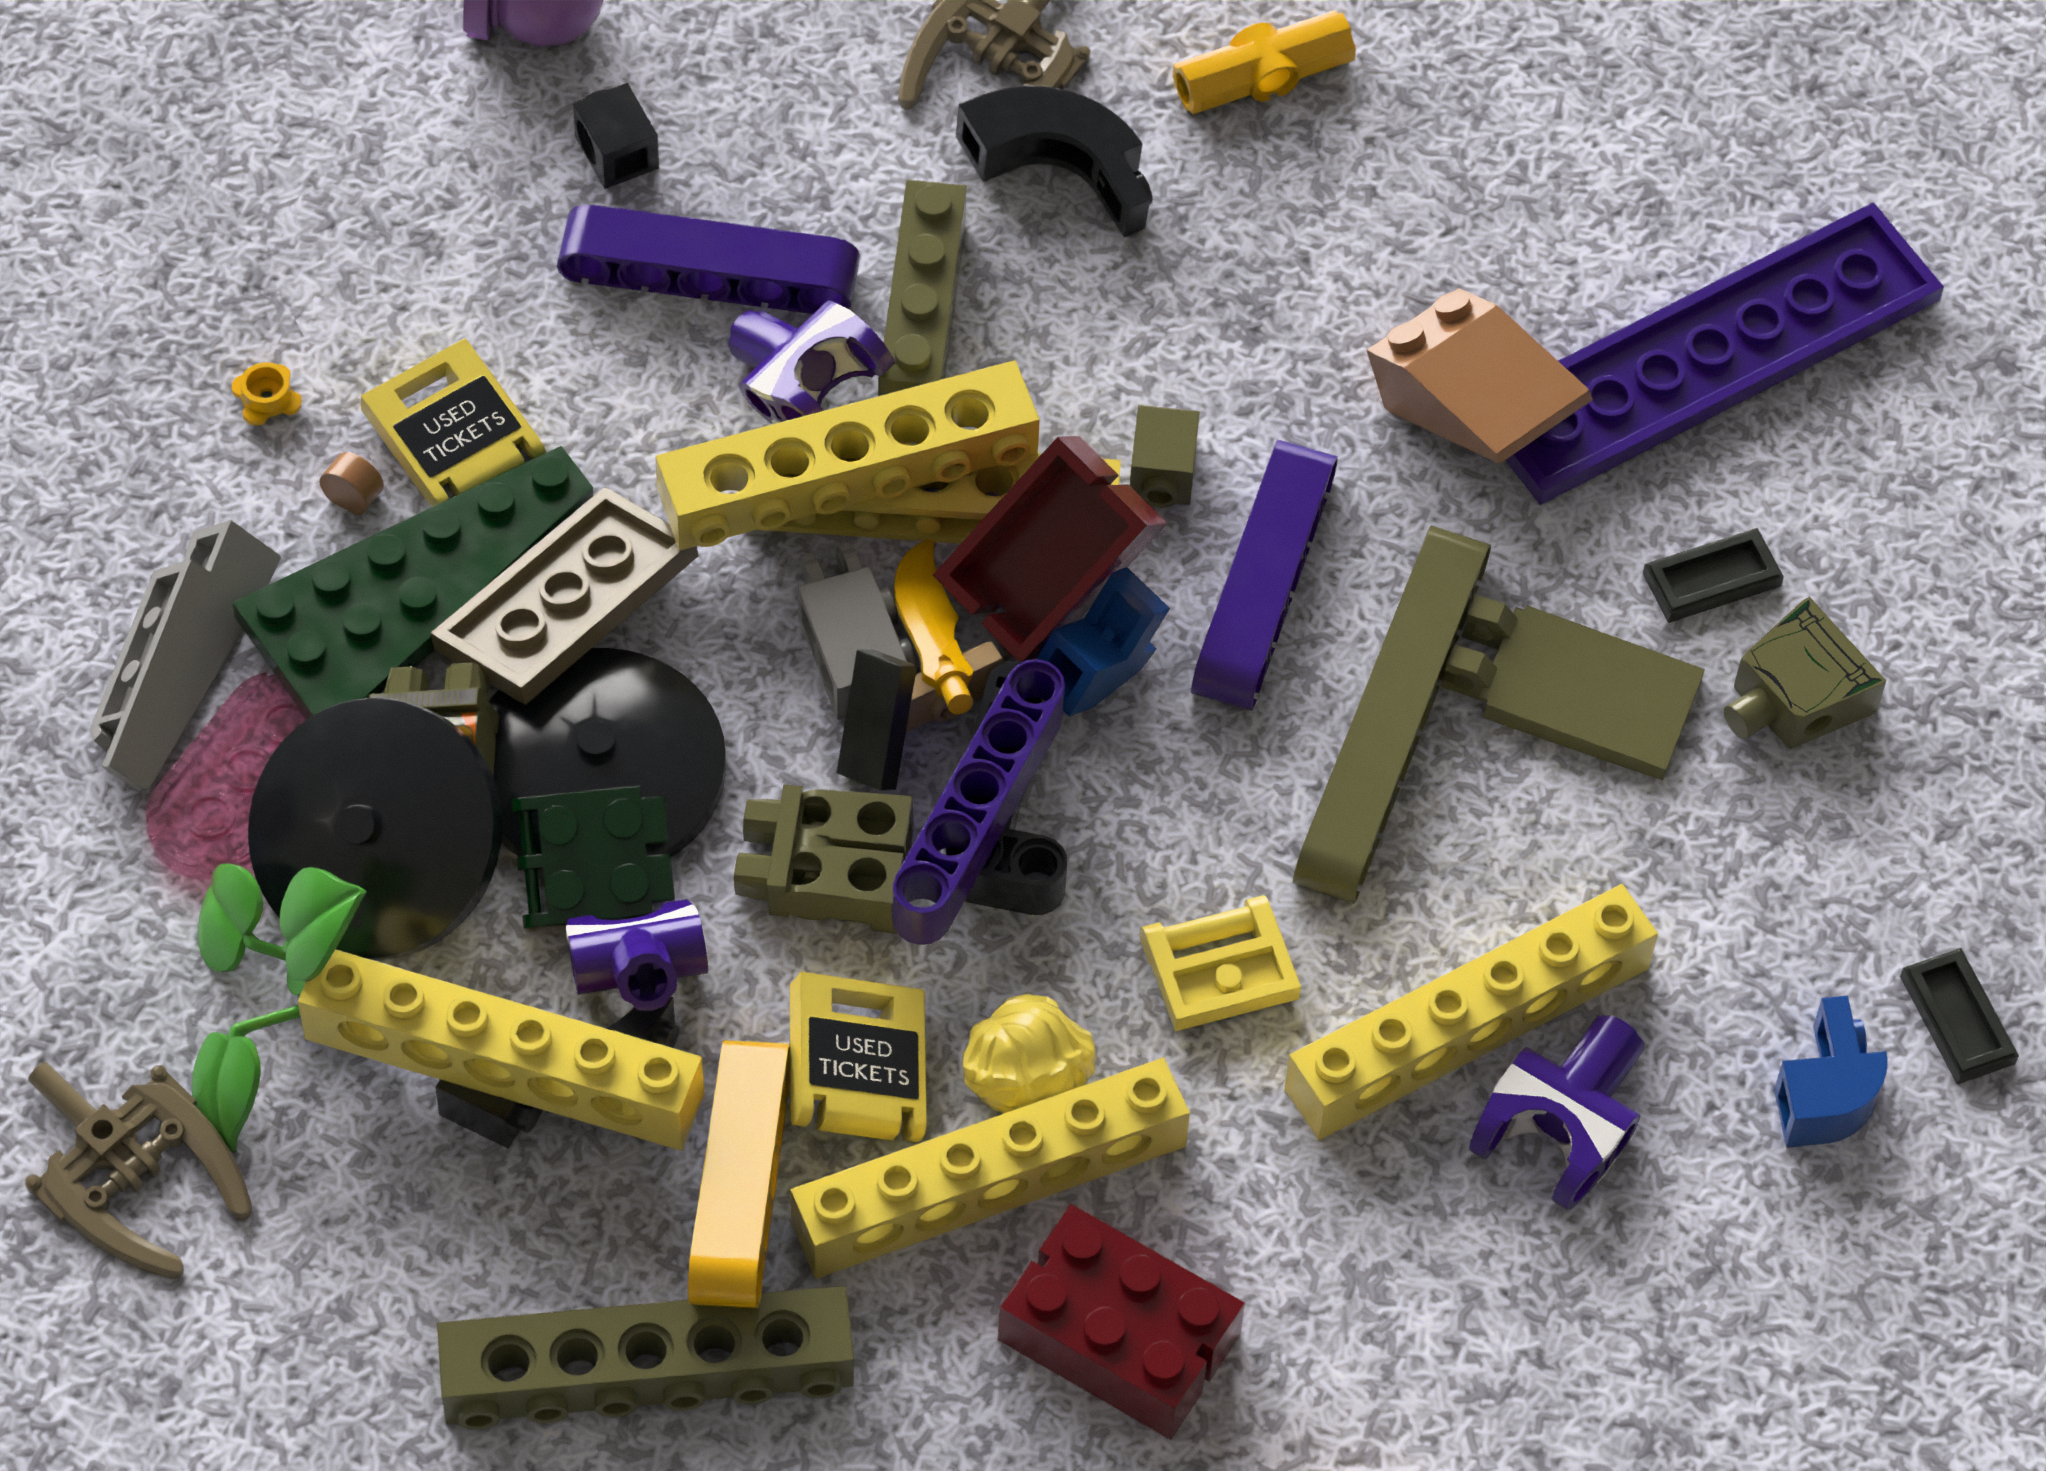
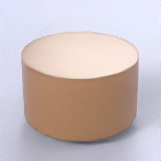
(351, 483)

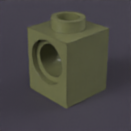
(1164, 455)

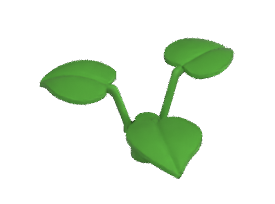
(313, 922)

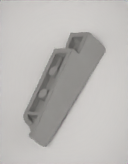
(177, 649)

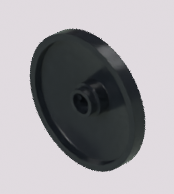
(613, 725)
(386, 805)

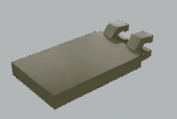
(1575, 685)

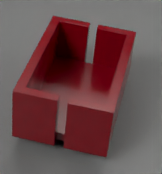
(1049, 547)
(1120, 1321)

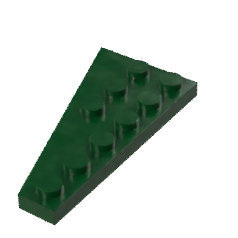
(374, 604)

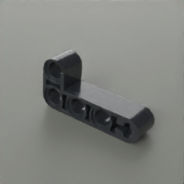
(1017, 853)

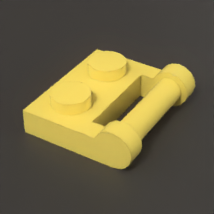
(1226, 978)

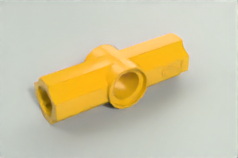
(1264, 62)

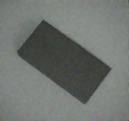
(1713, 575)
(876, 719)
(1959, 1016)

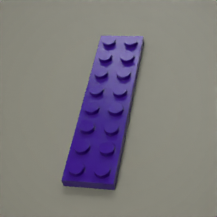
(1729, 345)

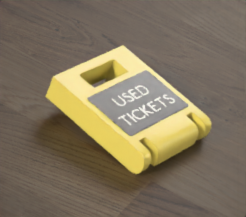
(458, 432)
(858, 1066)

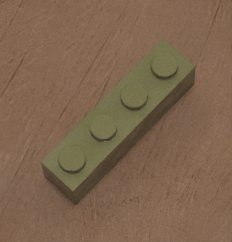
(924, 284)

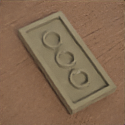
(563, 595)

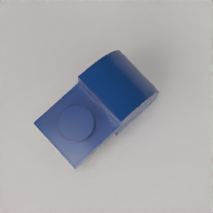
(1108, 643)
(1836, 1092)

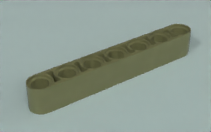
(1391, 714)

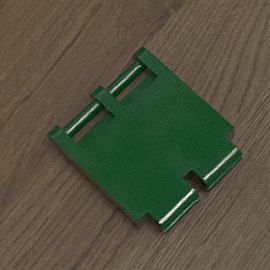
(594, 855)

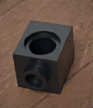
(616, 135)

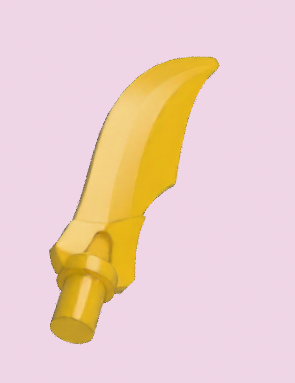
(931, 627)

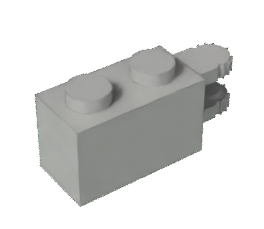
(846, 616)

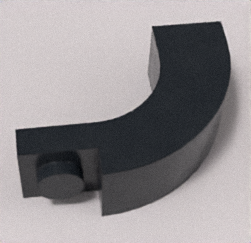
(1063, 130)

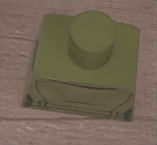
(1803, 680)

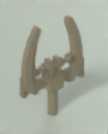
(1010, 28)
(109, 1141)

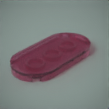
(216, 780)

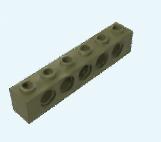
(616, 1335)

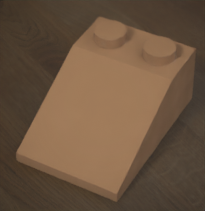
(1474, 377)

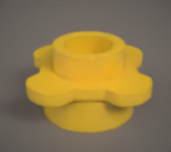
(263, 378)

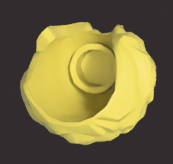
(1027, 1054)

